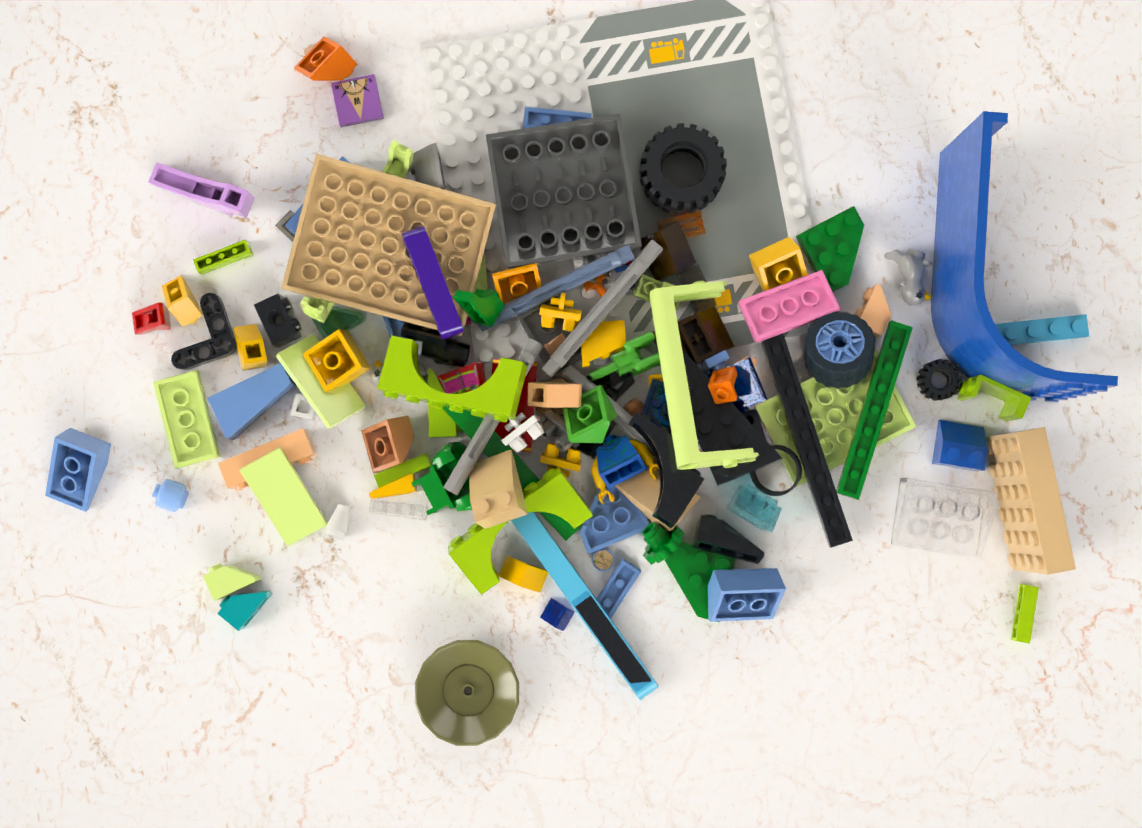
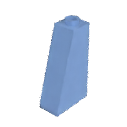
(248, 400)

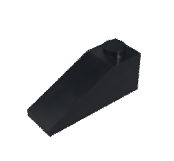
(721, 538)

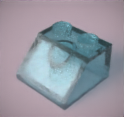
(754, 508)

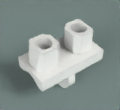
(514, 439)

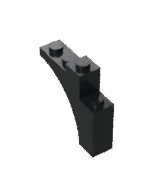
(676, 485)

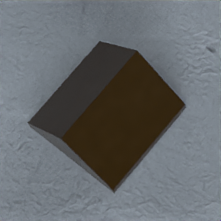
(675, 254)

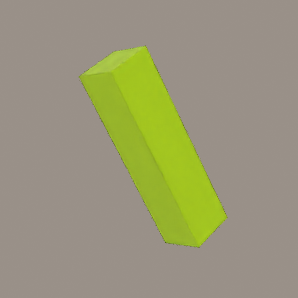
(223, 257)
(408, 467)
(1024, 613)

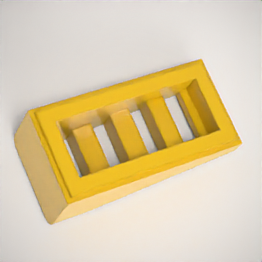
(397, 487)

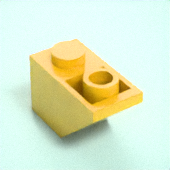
(250, 347)

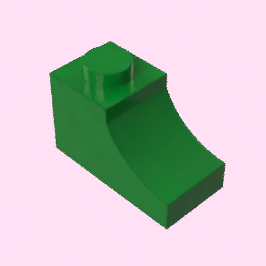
(480, 306)

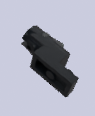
(441, 351)

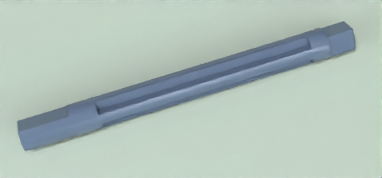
(563, 284)

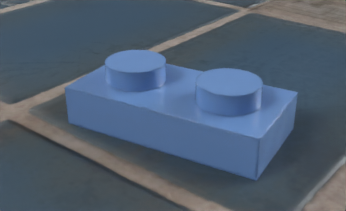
(715, 362)

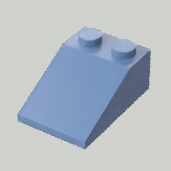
(76, 468)

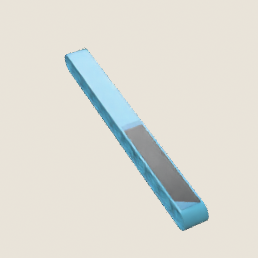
(586, 605)

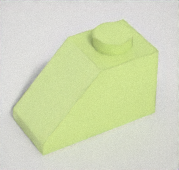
(228, 580)

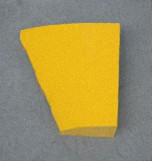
(604, 340)

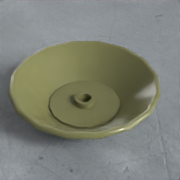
(460, 716)

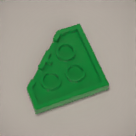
(834, 246)
(693, 572)

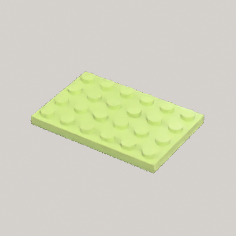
(834, 418)

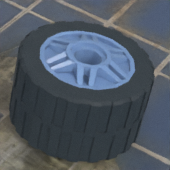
(839, 349)

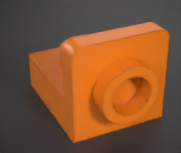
(722, 385)

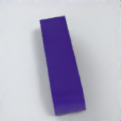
(432, 282)

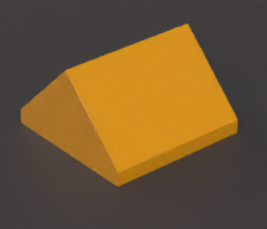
(516, 282)

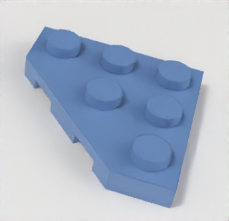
(611, 521)

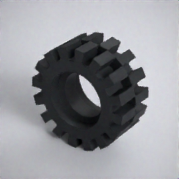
(950, 373)

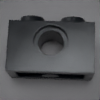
(269, 310)

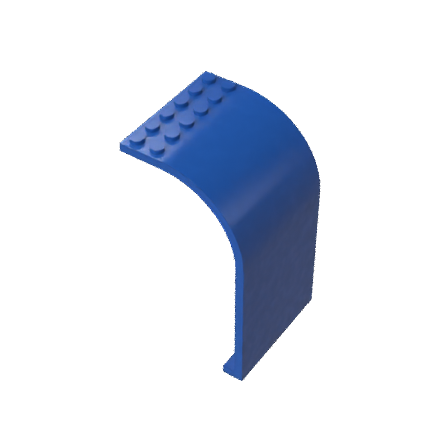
(957, 289)

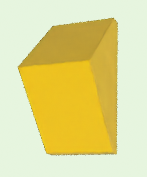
(523, 574)

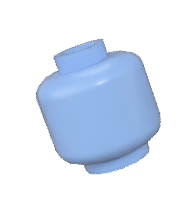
(170, 495)

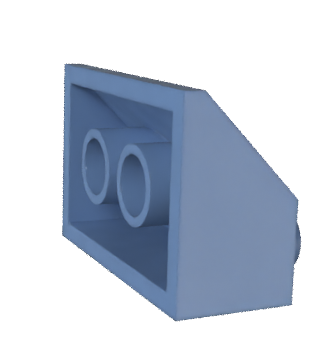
(744, 594)

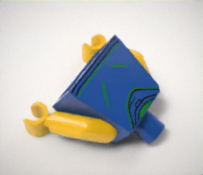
(619, 461)

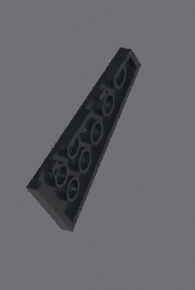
(724, 428)

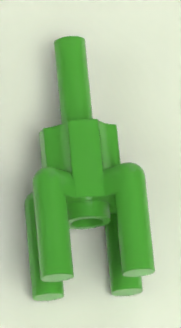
(630, 359)

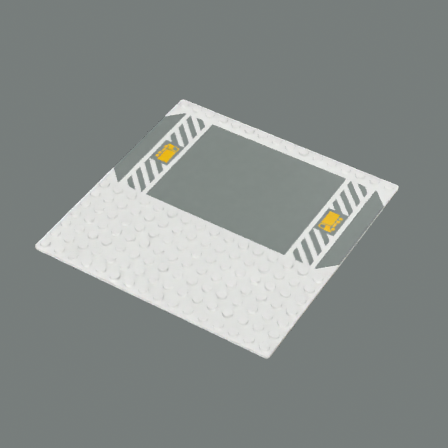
(656, 69)

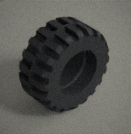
(682, 140)

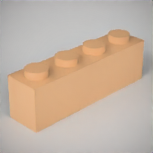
(295, 445)

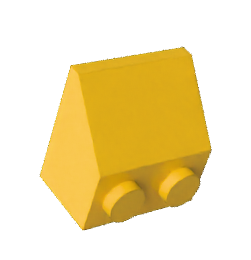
(778, 264)
(336, 360)

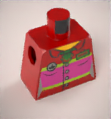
(463, 378)

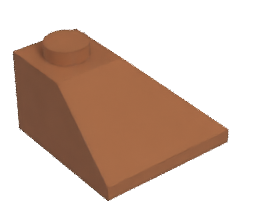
(388, 442)

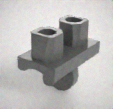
(557, 425)

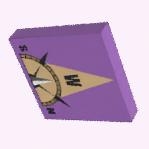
(357, 100)

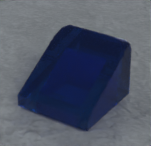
(557, 614)

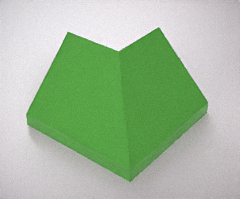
(590, 420)

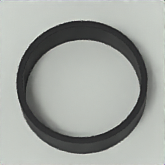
(759, 486)

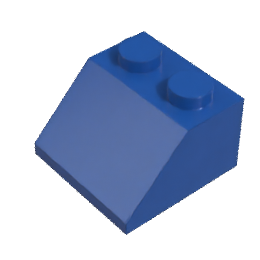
(960, 446)

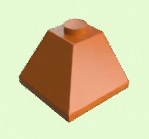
(326, 62)

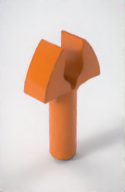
(598, 287)

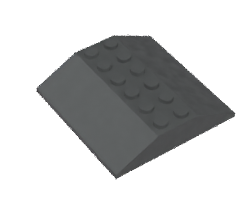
(563, 190)

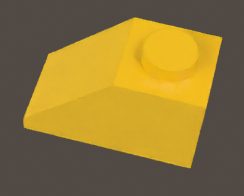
(181, 301)

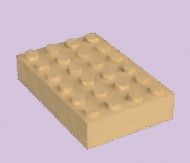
(1030, 502)

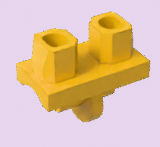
(570, 316)
(551, 457)

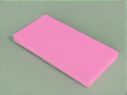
(788, 306)

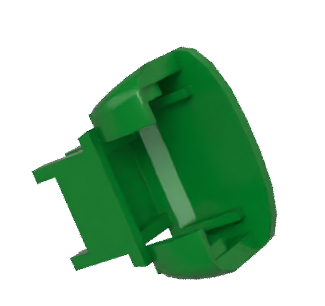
(433, 482)

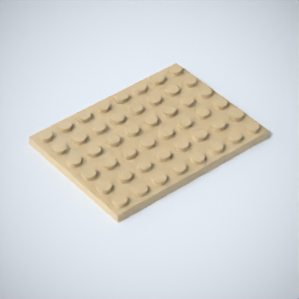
(353, 244)

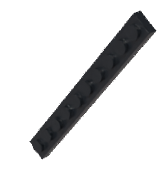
(806, 441)

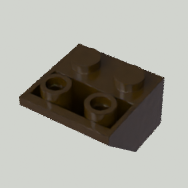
(704, 335)

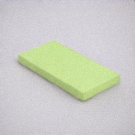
(331, 405)
(186, 419)
(283, 496)

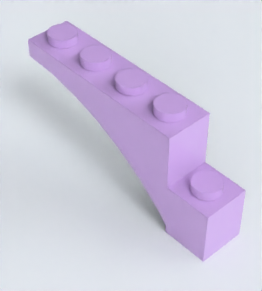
(213, 194)

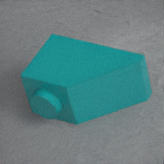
(241, 608)

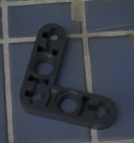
(217, 337)

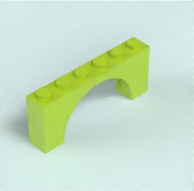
(496, 397)
(550, 495)

